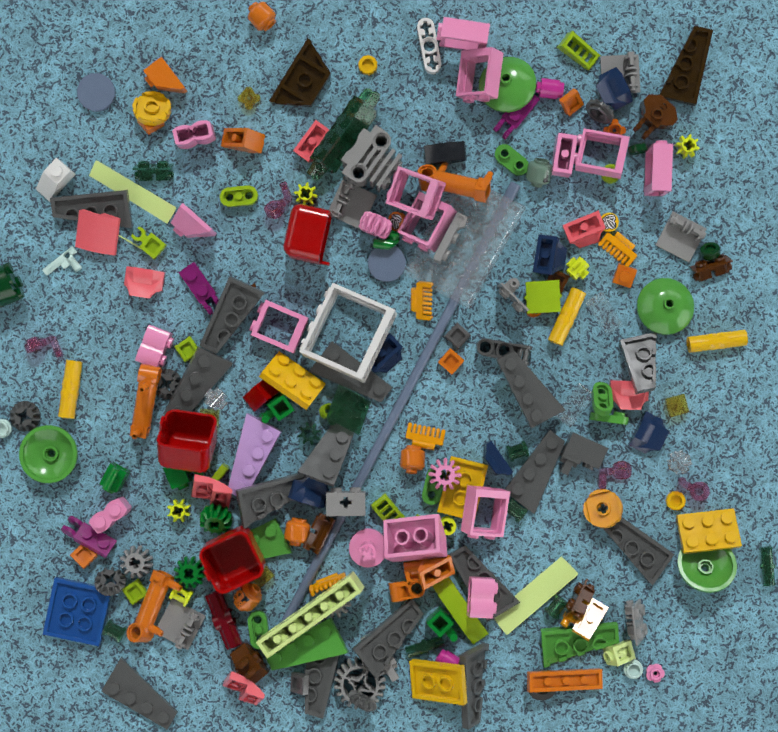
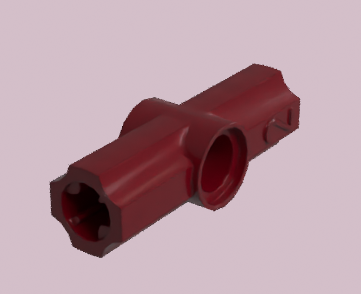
(223, 620)

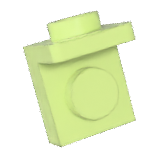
(619, 653)

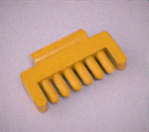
(620, 243)
(418, 300)
(425, 441)
(325, 582)

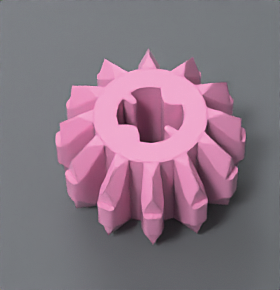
(375, 225)
(451, 475)

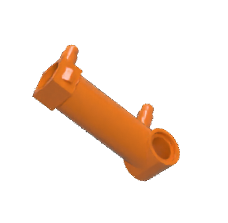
(457, 184)
(148, 380)
(143, 628)

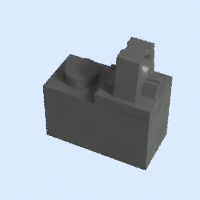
(581, 449)

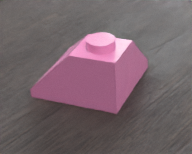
(189, 224)

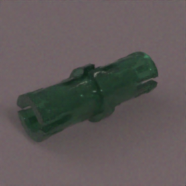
(767, 566)
(424, 646)

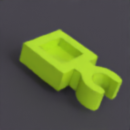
(150, 244)

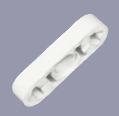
(421, 33)

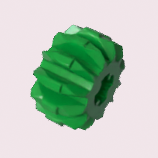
(215, 519)
(182, 570)

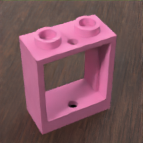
(462, 34)
(467, 69)
(603, 137)
(658, 169)
(431, 198)
(411, 221)
(298, 332)
(498, 516)

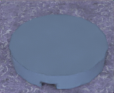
(96, 92)
(386, 264)

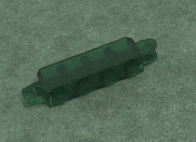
(343, 134)

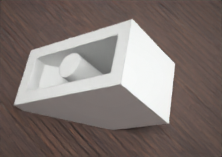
(54, 179)

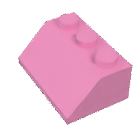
(414, 538)

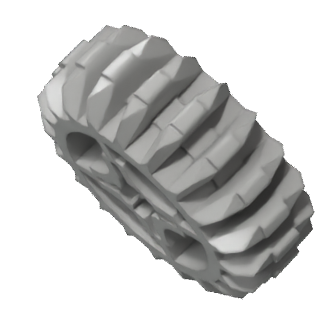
(367, 687)

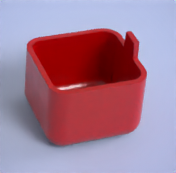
(307, 234)
(186, 440)
(232, 559)

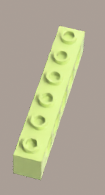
(310, 614)

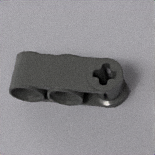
(495, 345)

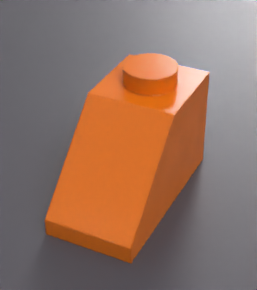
(163, 78)
(243, 140)
(435, 570)

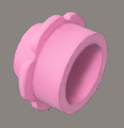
(655, 668)

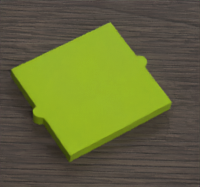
(543, 296)

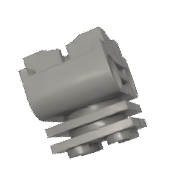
(371, 160)

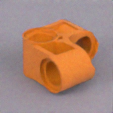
(403, 590)

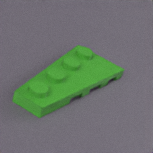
(271, 539)
(563, 643)
(314, 644)

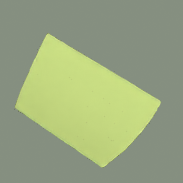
(137, 194)
(537, 594)

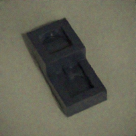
(445, 153)

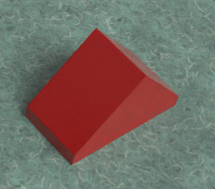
(260, 395)

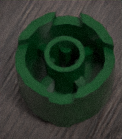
(9, 285)

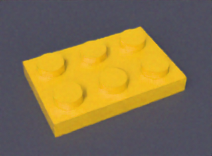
(292, 380)
(472, 474)
(708, 531)
(438, 681)

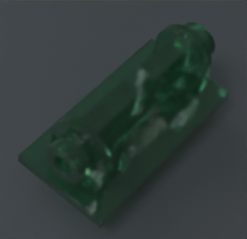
(161, 169)

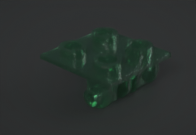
(348, 410)

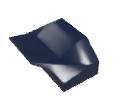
(614, 89)
(549, 255)
(388, 356)
(649, 434)
(495, 459)
(309, 492)

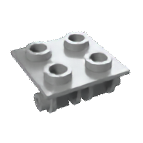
(627, 65)
(351, 203)
(681, 236)
(506, 291)
(180, 624)
(637, 628)

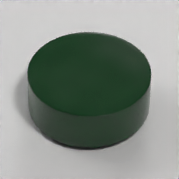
(637, 149)
(710, 251)

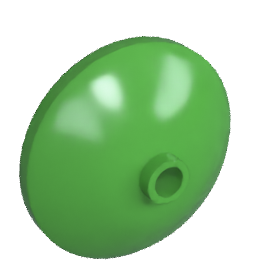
(517, 90)
(656, 314)
(35, 454)
(720, 566)

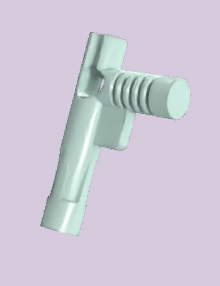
(64, 262)

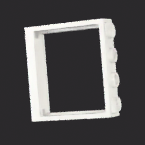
(322, 314)

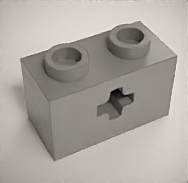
(335, 507)

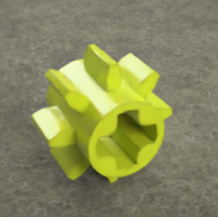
(691, 143)
(305, 188)
(577, 268)
(176, 516)

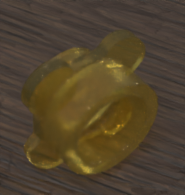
(248, 92)

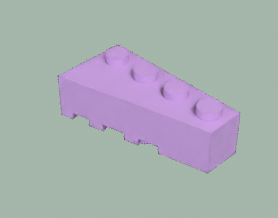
(253, 451)

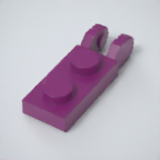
(515, 118)
(199, 286)
(87, 537)

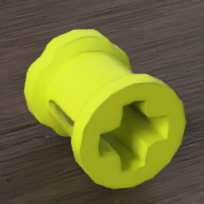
(453, 526)
(173, 595)

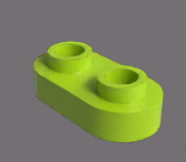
(239, 196)

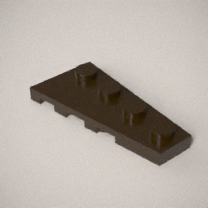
(687, 73)

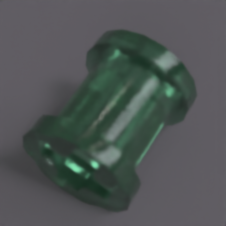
(511, 450)
(516, 510)
(556, 606)
(114, 631)

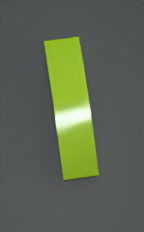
(458, 609)

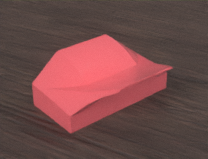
(310, 141)
(585, 230)
(143, 281)
(625, 395)

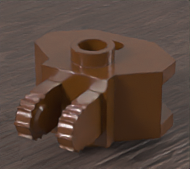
(656, 114)
(249, 663)

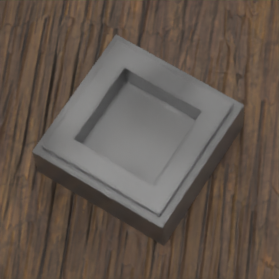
(457, 335)
(299, 683)

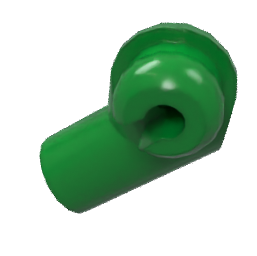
(388, 243)

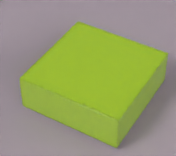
(186, 348)
(220, 472)
(135, 591)

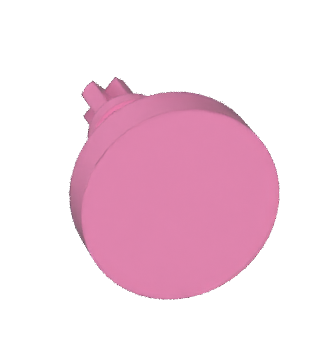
(367, 547)

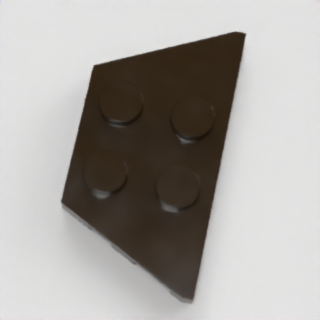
(303, 79)

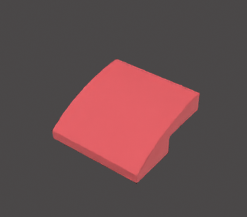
(97, 232)
(211, 489)
(248, 690)

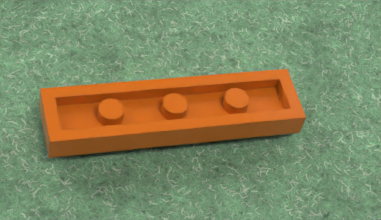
(564, 680)

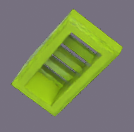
(575, 55)
(384, 497)

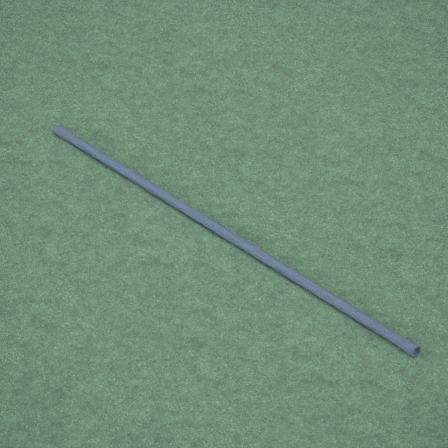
(511, 193)

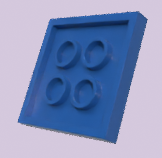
(76, 612)

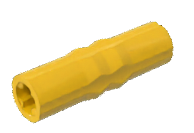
(567, 316)
(717, 341)
(70, 389)

